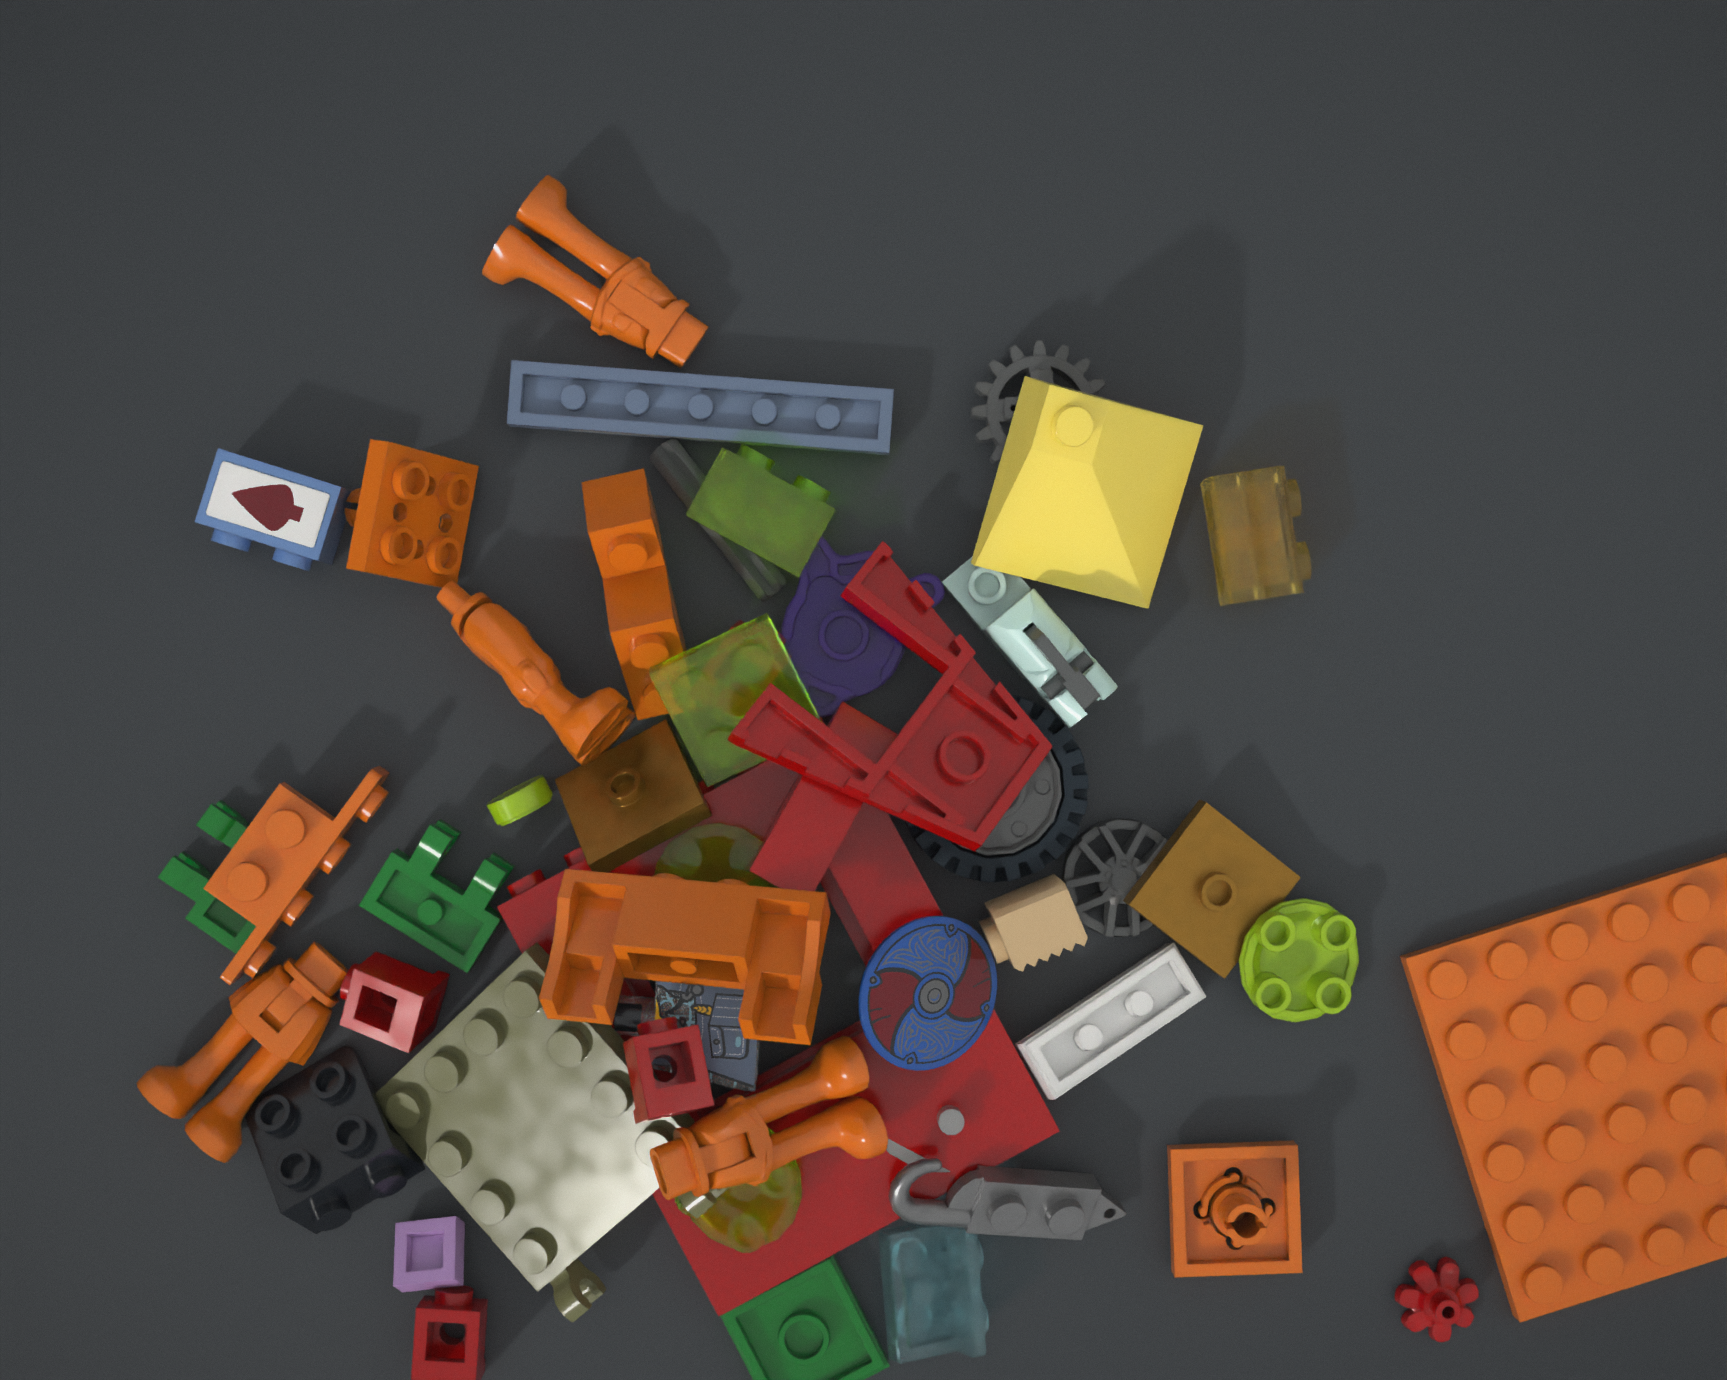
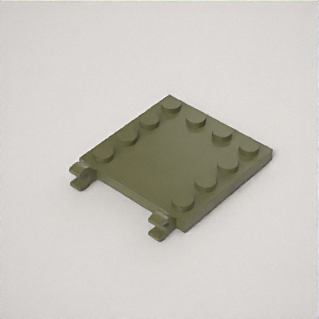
(533, 1130)

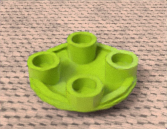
(1300, 960)

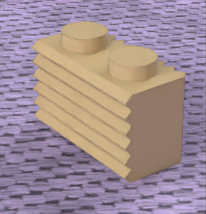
(1032, 923)

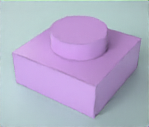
(429, 1254)

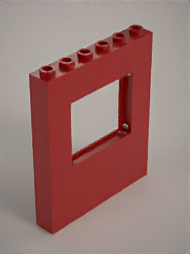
(843, 1197)

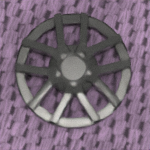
(1112, 875)

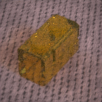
(1255, 535)

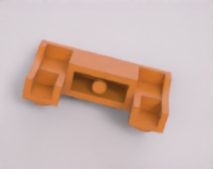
(688, 934)

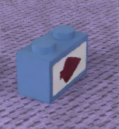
(273, 507)

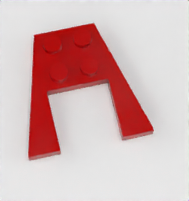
(956, 755)

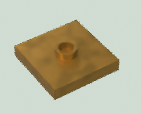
(632, 798)
(1210, 887)

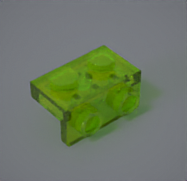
(762, 510)

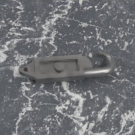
(1008, 1202)

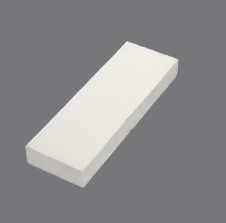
(1110, 1021)

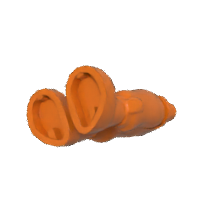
(506, 645)

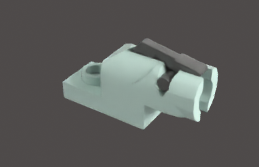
(1031, 639)

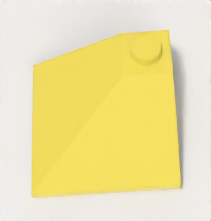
(1086, 493)

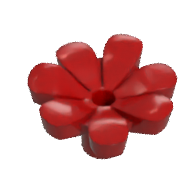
(1437, 1299)

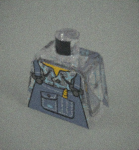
(728, 1055)

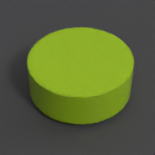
(520, 800)

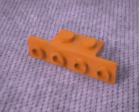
(279, 858)

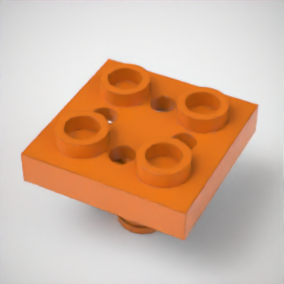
(401, 512)
(1262, 1238)

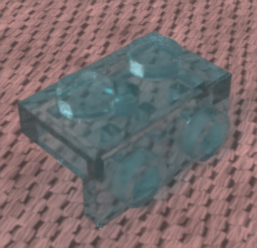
(932, 1292)

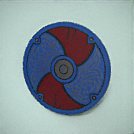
(927, 993)

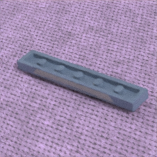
(700, 407)

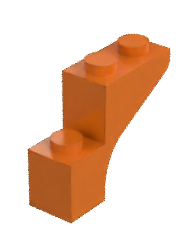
(635, 581)

